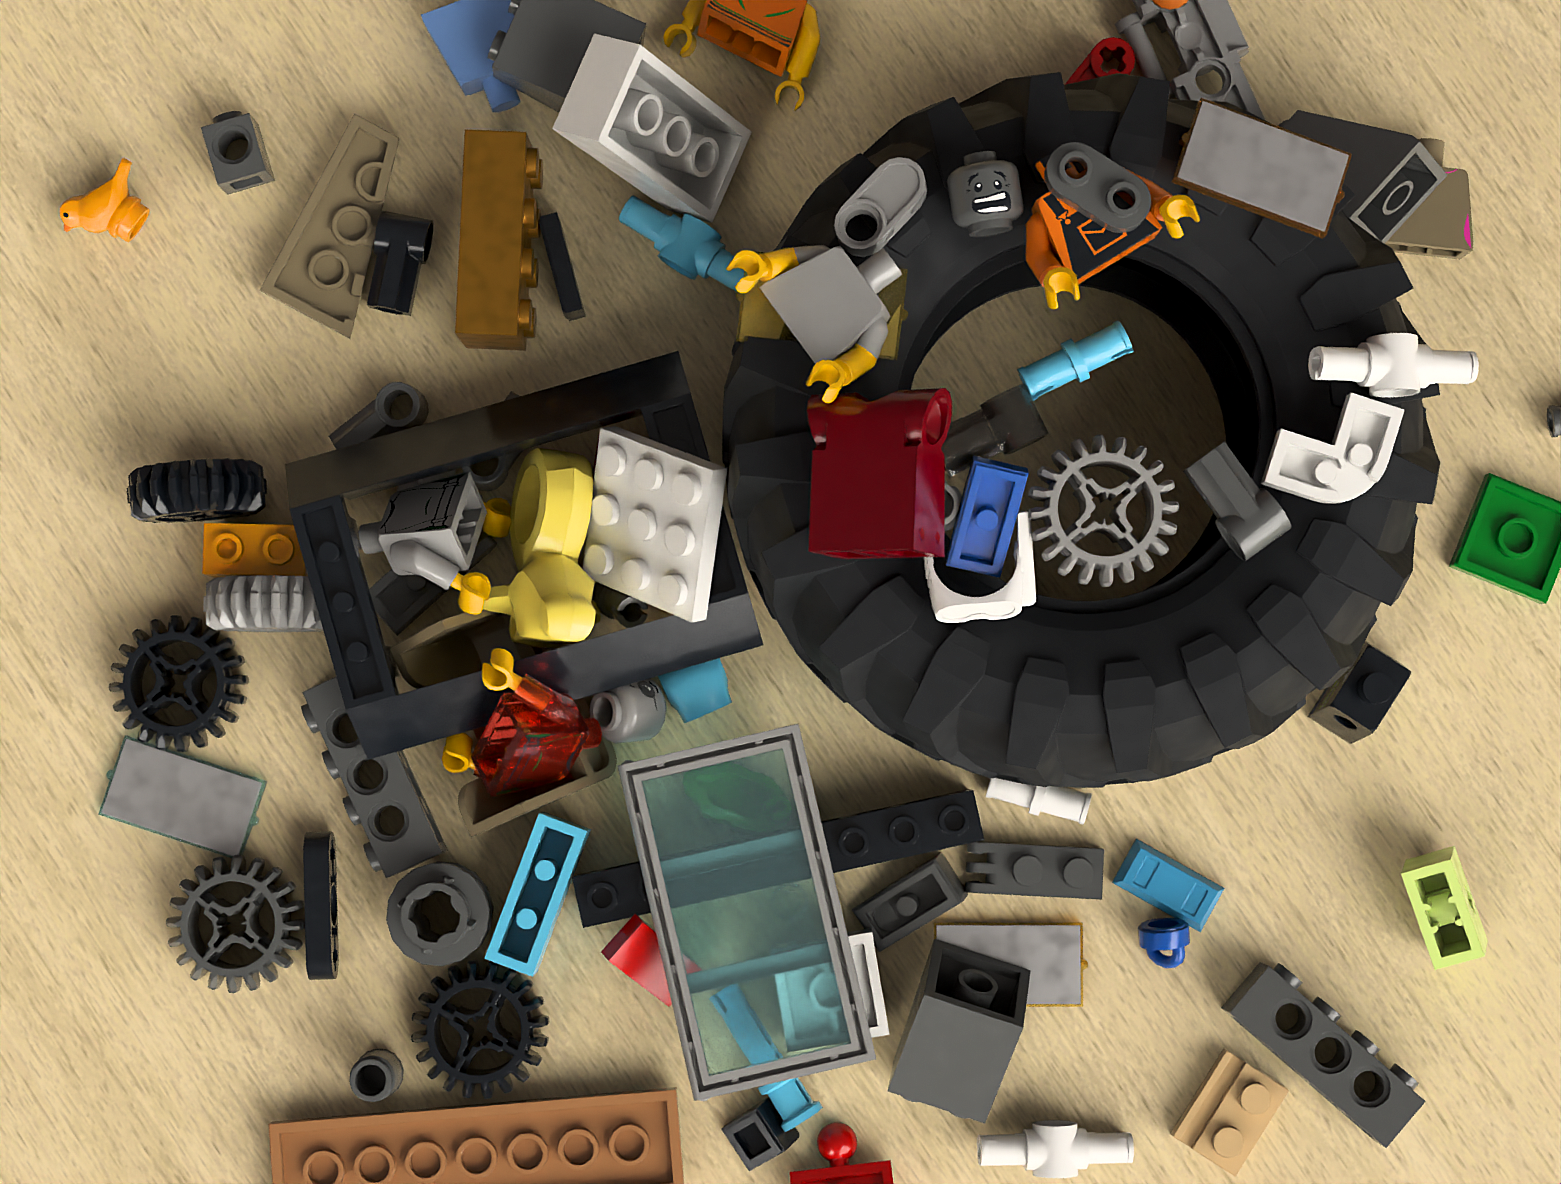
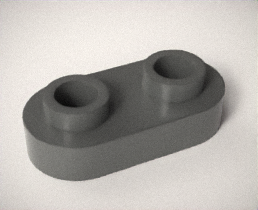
(1095, 190)

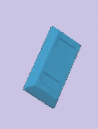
(1168, 885)

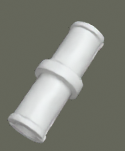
(1050, 799)

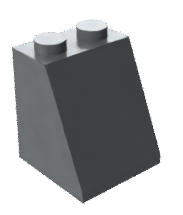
(550, 41)
(1386, 171)
(960, 1031)

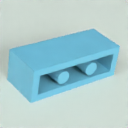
(537, 893)

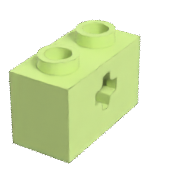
(1444, 908)

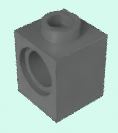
(247, 171)

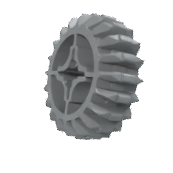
(1120, 530)
(261, 604)

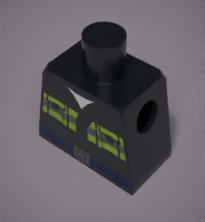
(1361, 695)

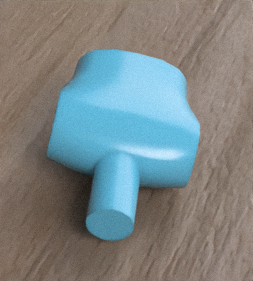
(697, 689)

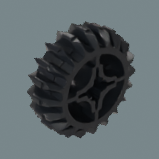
(196, 490)
(151, 650)
(458, 1018)

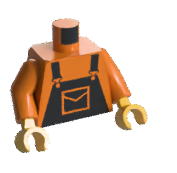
(1071, 248)

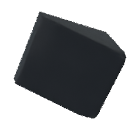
(759, 1134)

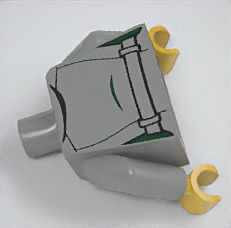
(435, 534)

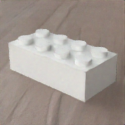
(652, 127)

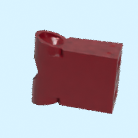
(879, 474)

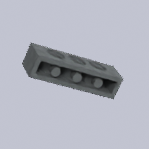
(420, 835)
(1379, 1113)

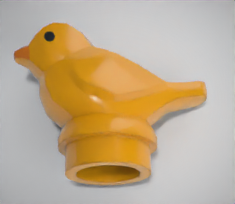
(107, 208)

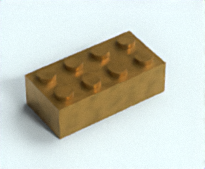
(495, 240)

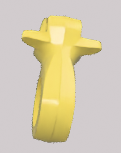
(549, 523)

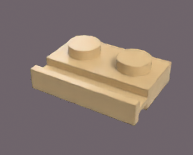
(1229, 1112)

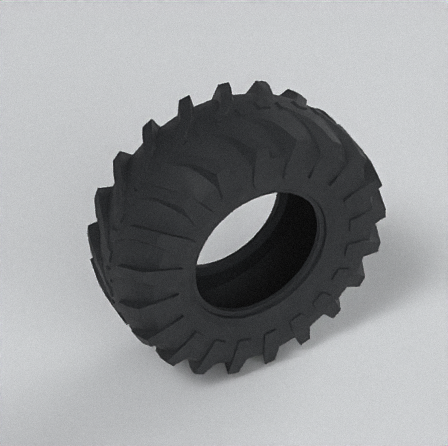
(1217, 642)

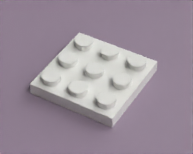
(654, 523)

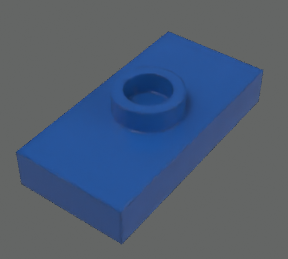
(986, 516)

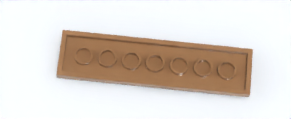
(532, 1141)

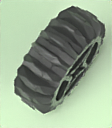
(218, 911)

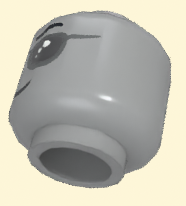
(630, 712)

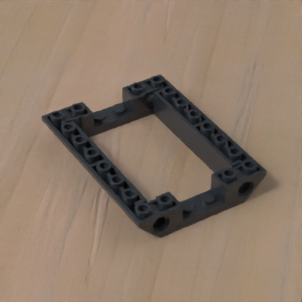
(331, 543)

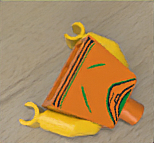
(764, 32)

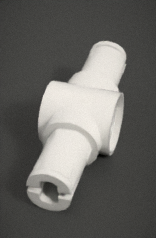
(1393, 365)
(1055, 1149)

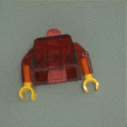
(529, 736)

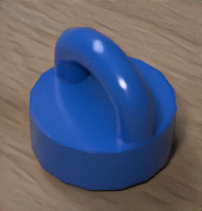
(1164, 935)

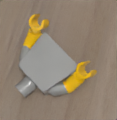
(825, 305)

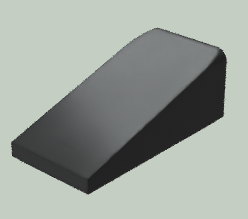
(911, 902)

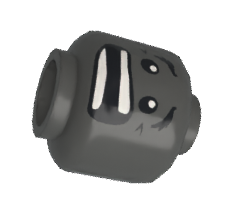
(985, 194)

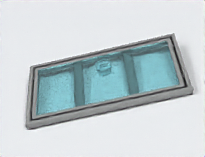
(746, 912)

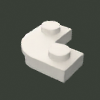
(1337, 469)

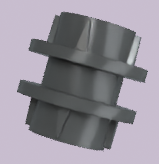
(411, 928)

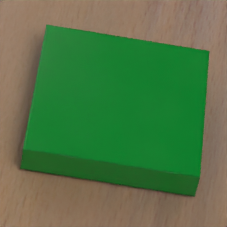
(1512, 539)

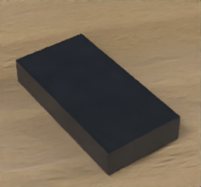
(561, 266)

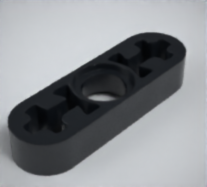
(320, 905)

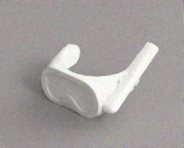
(1004, 603)

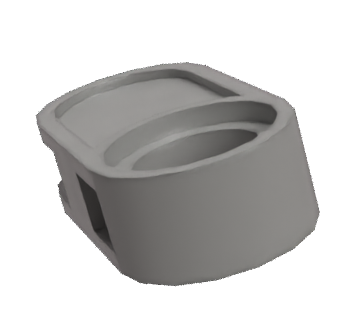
(889, 197)

